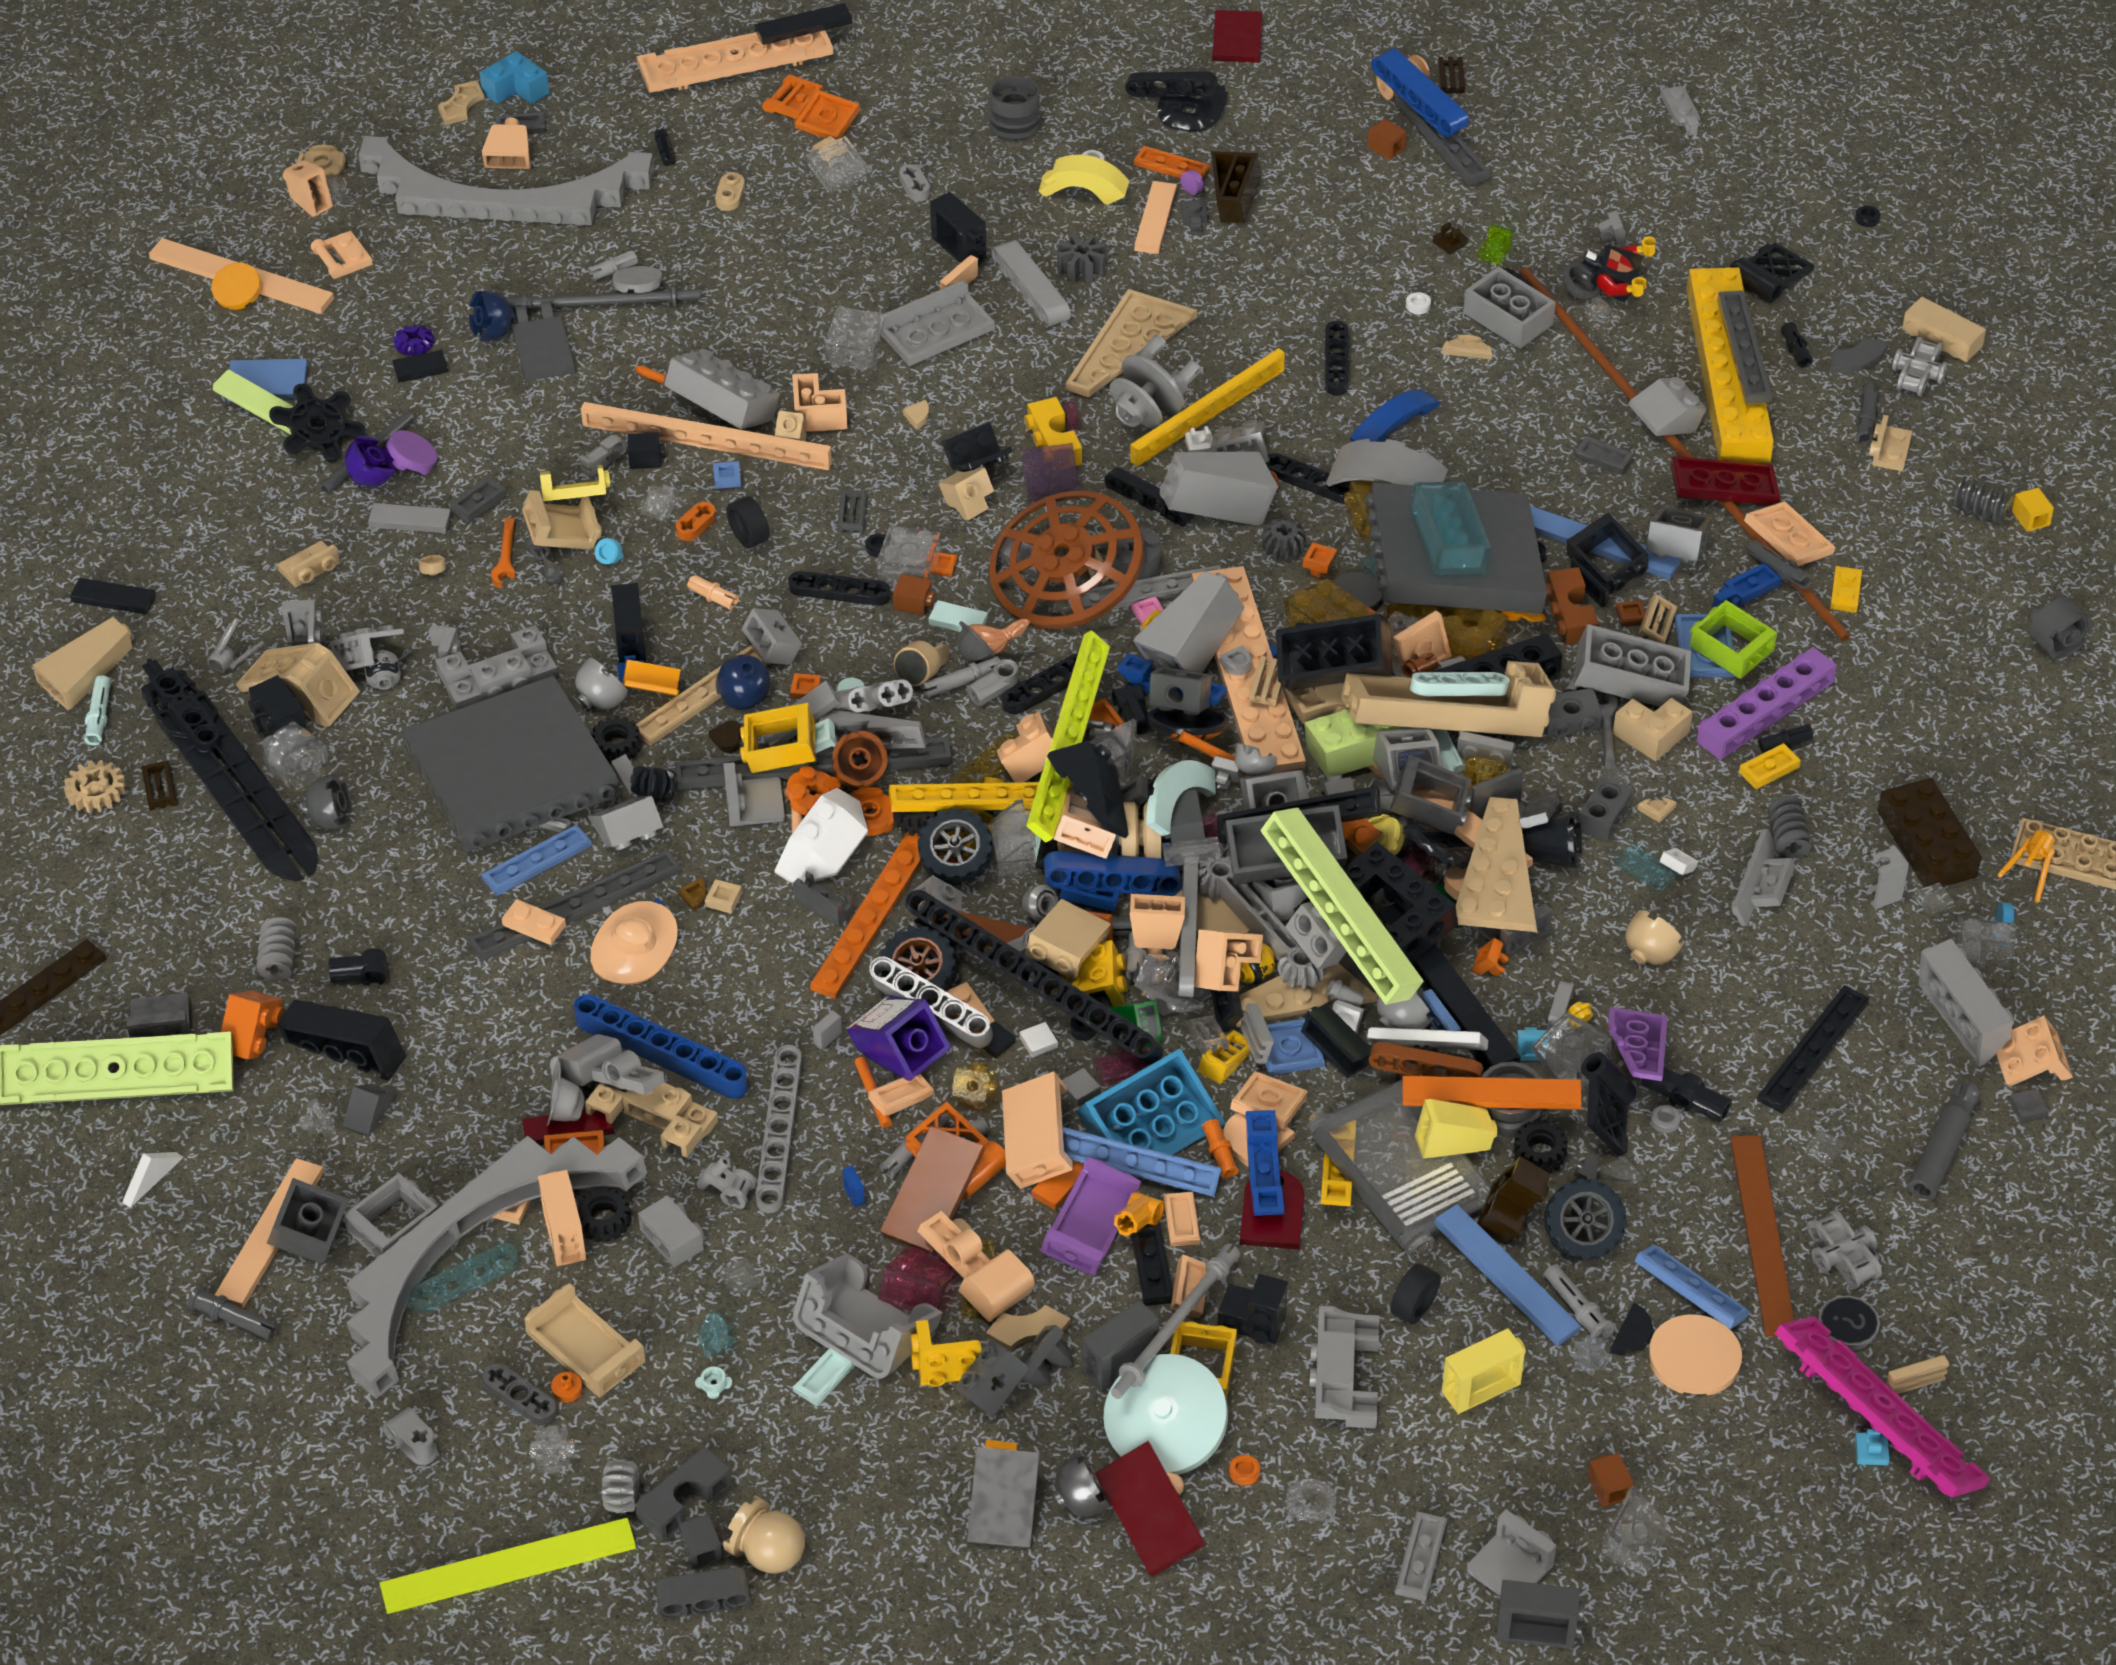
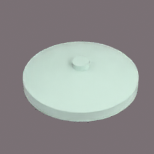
(1174, 1409)

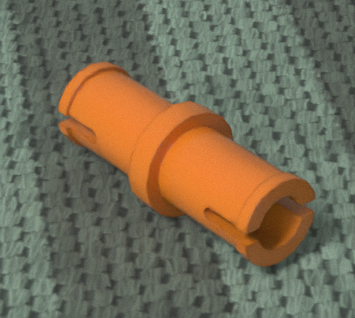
(1220, 1148)

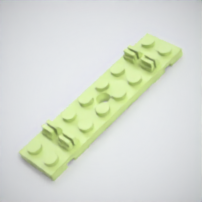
(145, 1068)

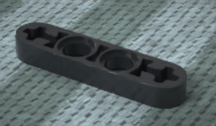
(1170, 80)
(1336, 358)
(1306, 482)
(1125, 484)
(840, 585)
(1040, 680)

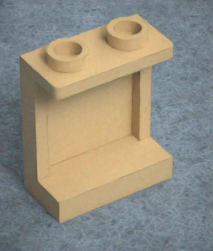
(561, 524)
(1066, 938)

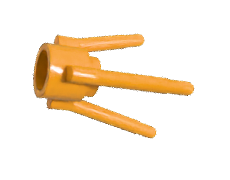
(2037, 848)

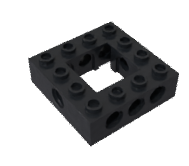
(1427, 910)

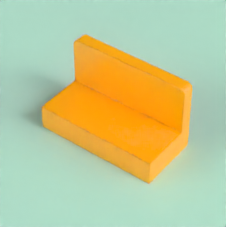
(651, 678)

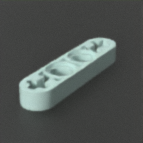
(1459, 684)

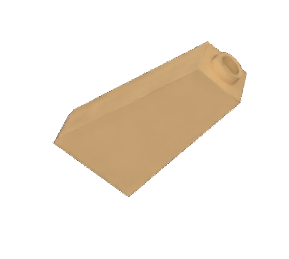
(72, 669)

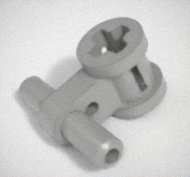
(728, 1182)

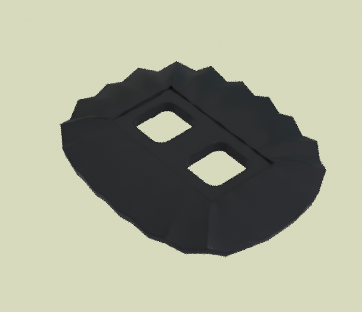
(1207, 113)
(1433, 843)

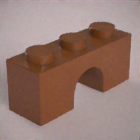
(1565, 590)

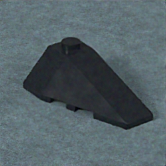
(1095, 781)

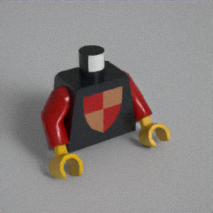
(1618, 268)

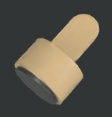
(920, 661)

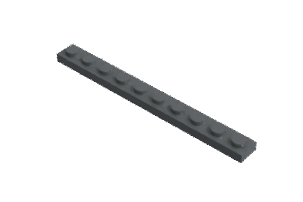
(711, 771)

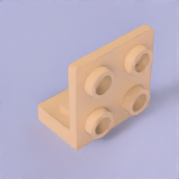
(2032, 1051)

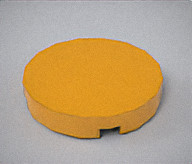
(236, 286)

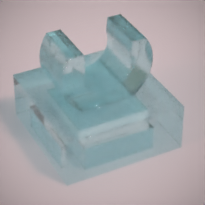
(714, 1335)

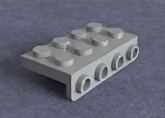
(935, 323)

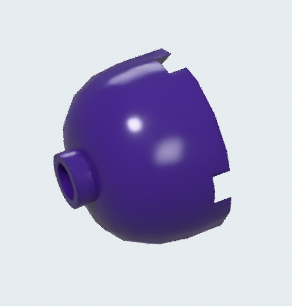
(368, 462)

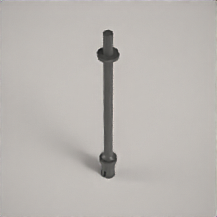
(672, 295)

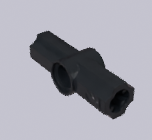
(1690, 1093)

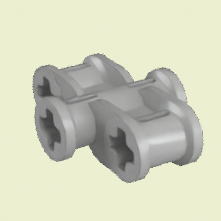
(1919, 366)
(874, 696)
(1844, 1249)

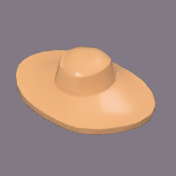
(634, 943)

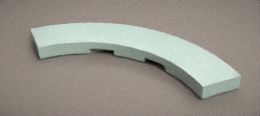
(1170, 785)

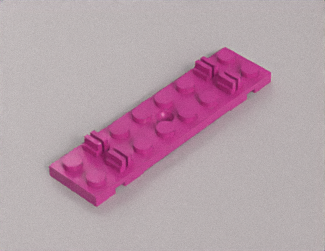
(1885, 1410)

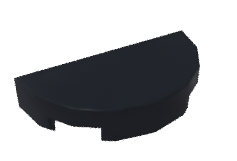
(1634, 1332)

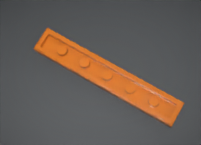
(1493, 1092)

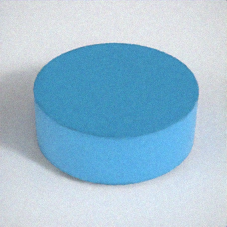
(2005, 912)

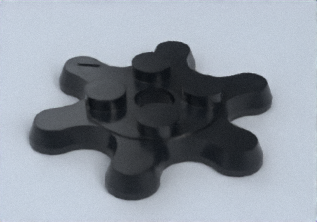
(310, 409)

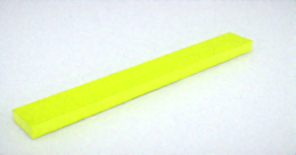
(507, 1565)

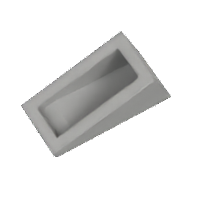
(623, 770)

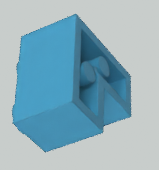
(514, 76)

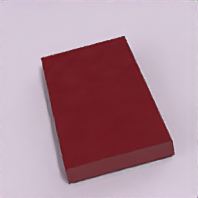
(1724, 480)
(1150, 1509)

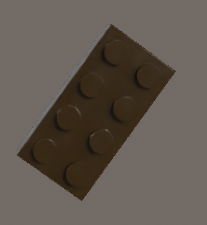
(1929, 833)

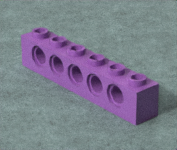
(1766, 703)

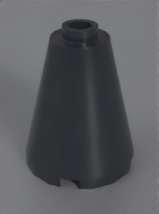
(1555, 841)

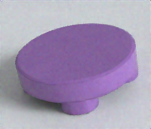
(411, 452)

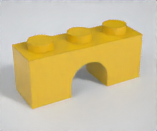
(1046, 421)

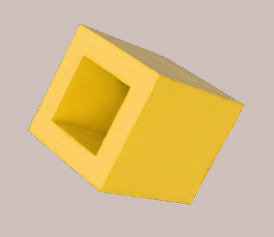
(2032, 509)

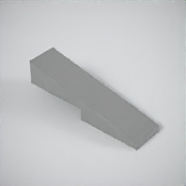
(891, 731)

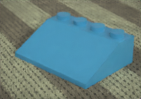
(1154, 1108)

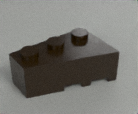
(1235, 183)

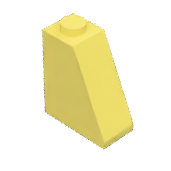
(1453, 1129)

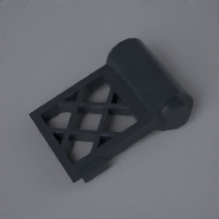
(1763, 280)
(1608, 1091)

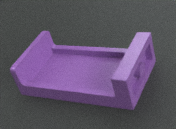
(1087, 1217)

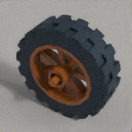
(930, 941)

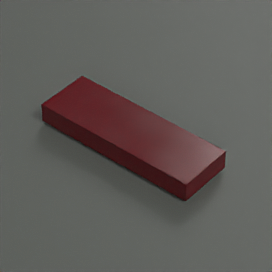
(537, 1126)

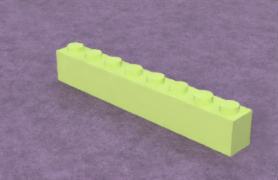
(1342, 906)

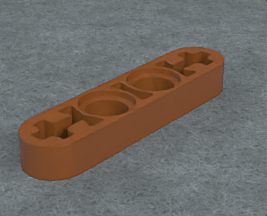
(1393, 1059)

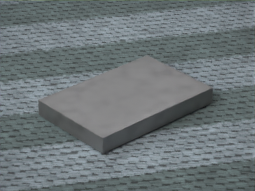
(1003, 1497)

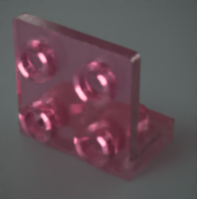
(915, 1279)

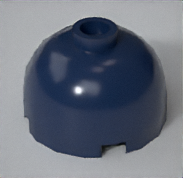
(490, 311)
(743, 681)

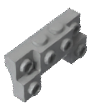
(498, 674)
(1334, 1372)

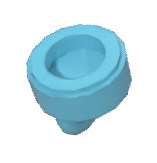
(608, 551)

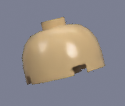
(1652, 939)

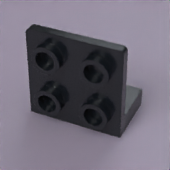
(974, 448)

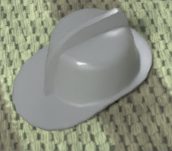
(566, 1098)

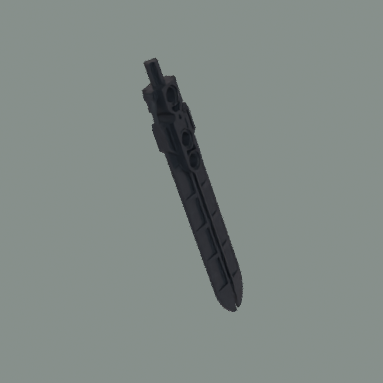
(201, 738)

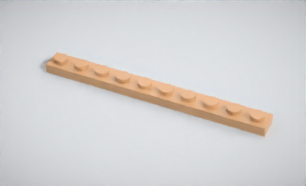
(707, 436)

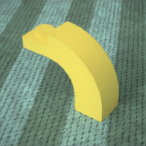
(1085, 172)

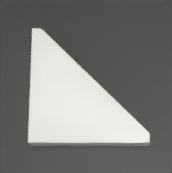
(148, 1172)

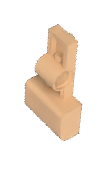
(987, 1283)

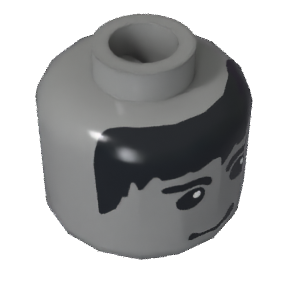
(384, 671)

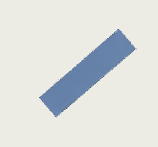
(536, 860)
(1692, 1286)

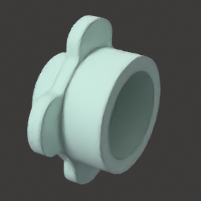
(713, 1374)

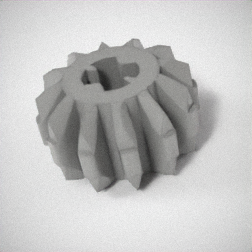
(620, 1486)

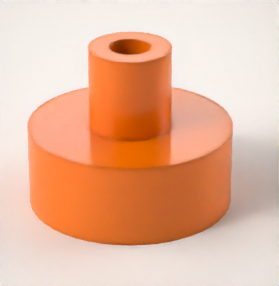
(566, 1387)

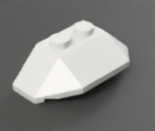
(824, 838)

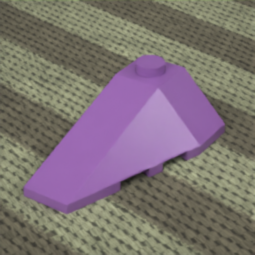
(1640, 1041)

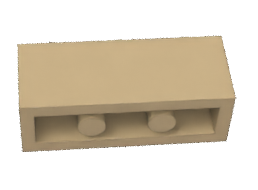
(1937, 324)

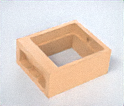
(1072, 826)
(561, 1217)

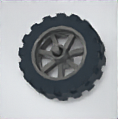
(958, 821)
(1612, 1206)

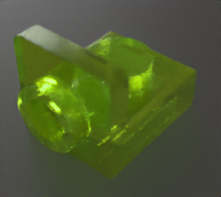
(1496, 245)

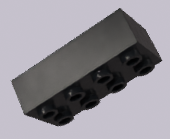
(1329, 650)

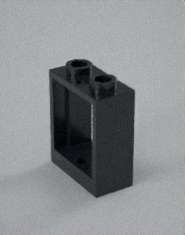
(950, 215)
(1598, 532)
(628, 621)

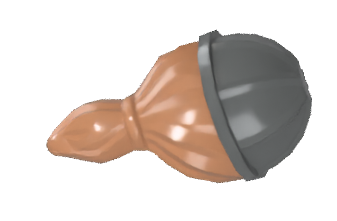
(984, 642)

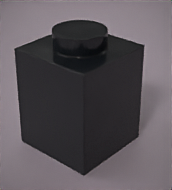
(645, 450)

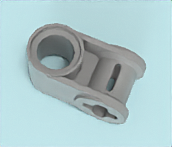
(412, 1436)

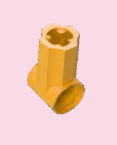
(1139, 1212)

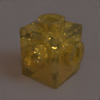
(964, 1084)

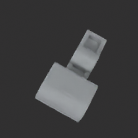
(603, 1061)

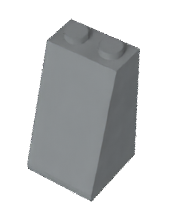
(1220, 485)
(1192, 625)

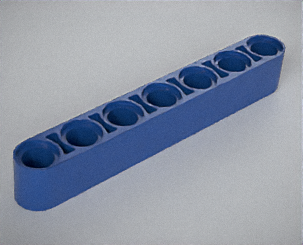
(662, 1046)

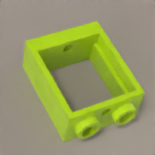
(1761, 639)

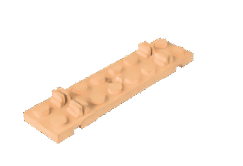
(717, 59)

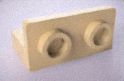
(1891, 446)
(309, 563)

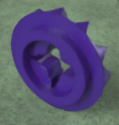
(414, 346)

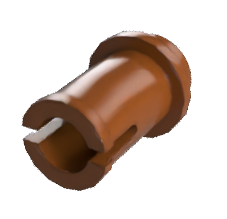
(1422, 664)

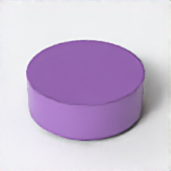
(1192, 182)

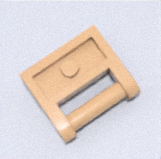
(347, 249)

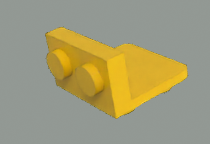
(1102, 971)
(941, 1361)

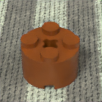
(852, 746)

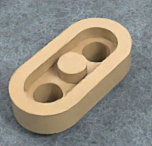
(730, 191)

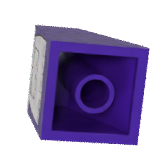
(900, 1036)

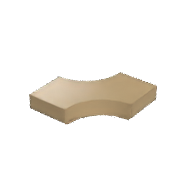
(457, 106)
(1015, 1330)

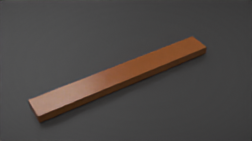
(1761, 1232)

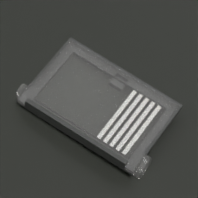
(1379, 1154)

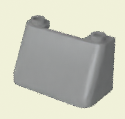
(853, 1321)

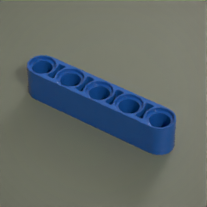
(1420, 92)
(1112, 874)

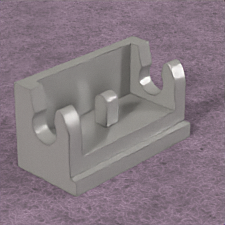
(1890, 879)

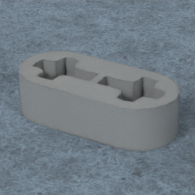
(910, 183)

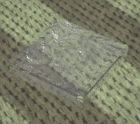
(838, 165)

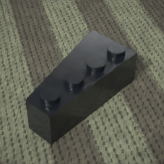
(344, 1036)

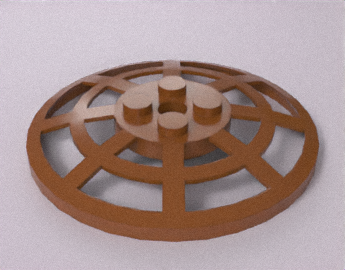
(1072, 565)

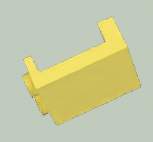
(574, 490)

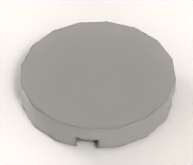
(639, 278)

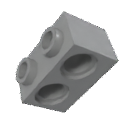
(1315, 936)

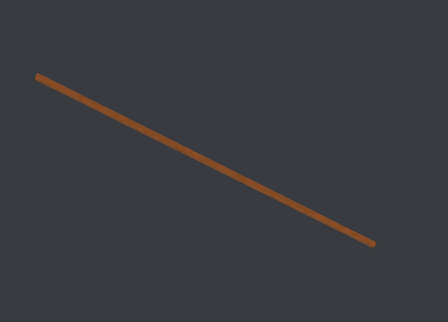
(1677, 446)

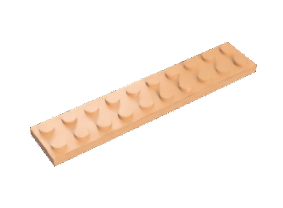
(1257, 723)

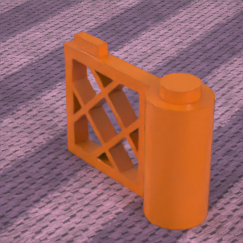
(992, 1160)

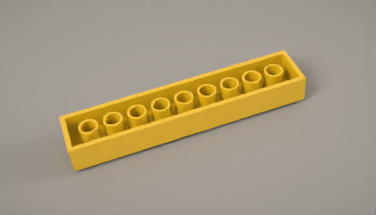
(1739, 429)

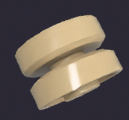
(1139, 834)

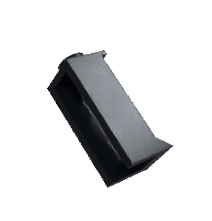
(1336, 1039)

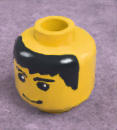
(1256, 972)

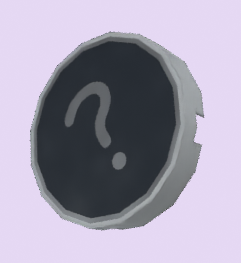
(1850, 1321)

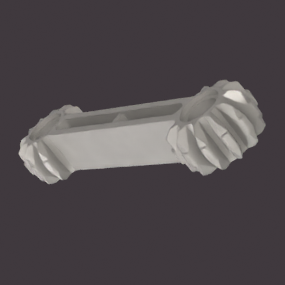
(1293, 965)

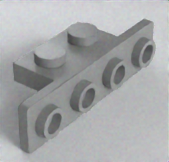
(1763, 880)

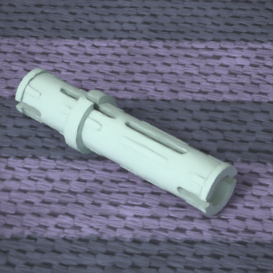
(96, 717)

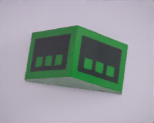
(1143, 1015)

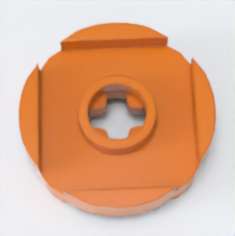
(803, 782)
(882, 818)

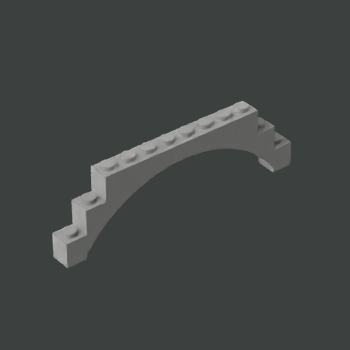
(564, 203)
(387, 1282)

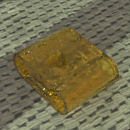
(1482, 769)

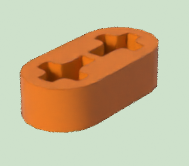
(694, 520)

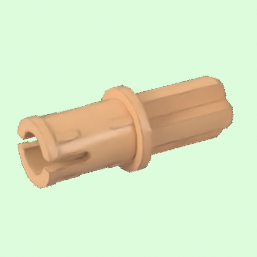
(712, 592)

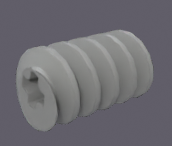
(276, 948)

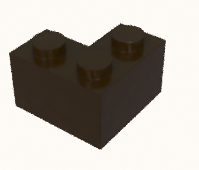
(1512, 1199)

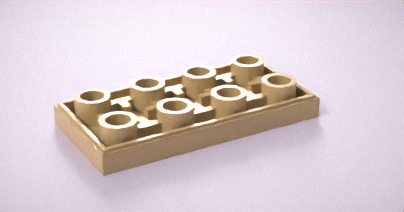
(2075, 855)

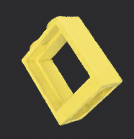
(1483, 1370)

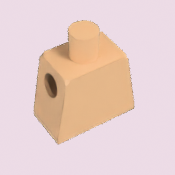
(507, 146)
(307, 181)
(1156, 921)

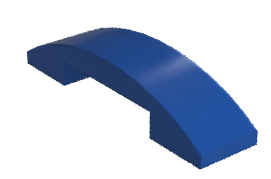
(1394, 414)
(1138, 671)
(1263, 1163)

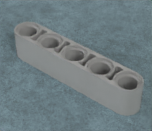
(1031, 282)
(942, 1009)

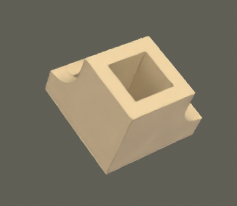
(967, 491)

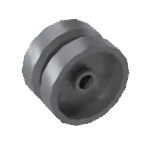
(1511, 1119)

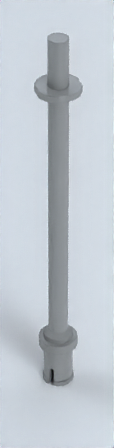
(1217, 1269)

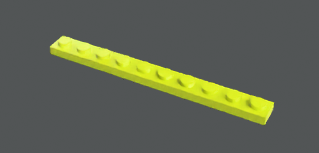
(1068, 732)

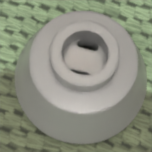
(1039, 902)

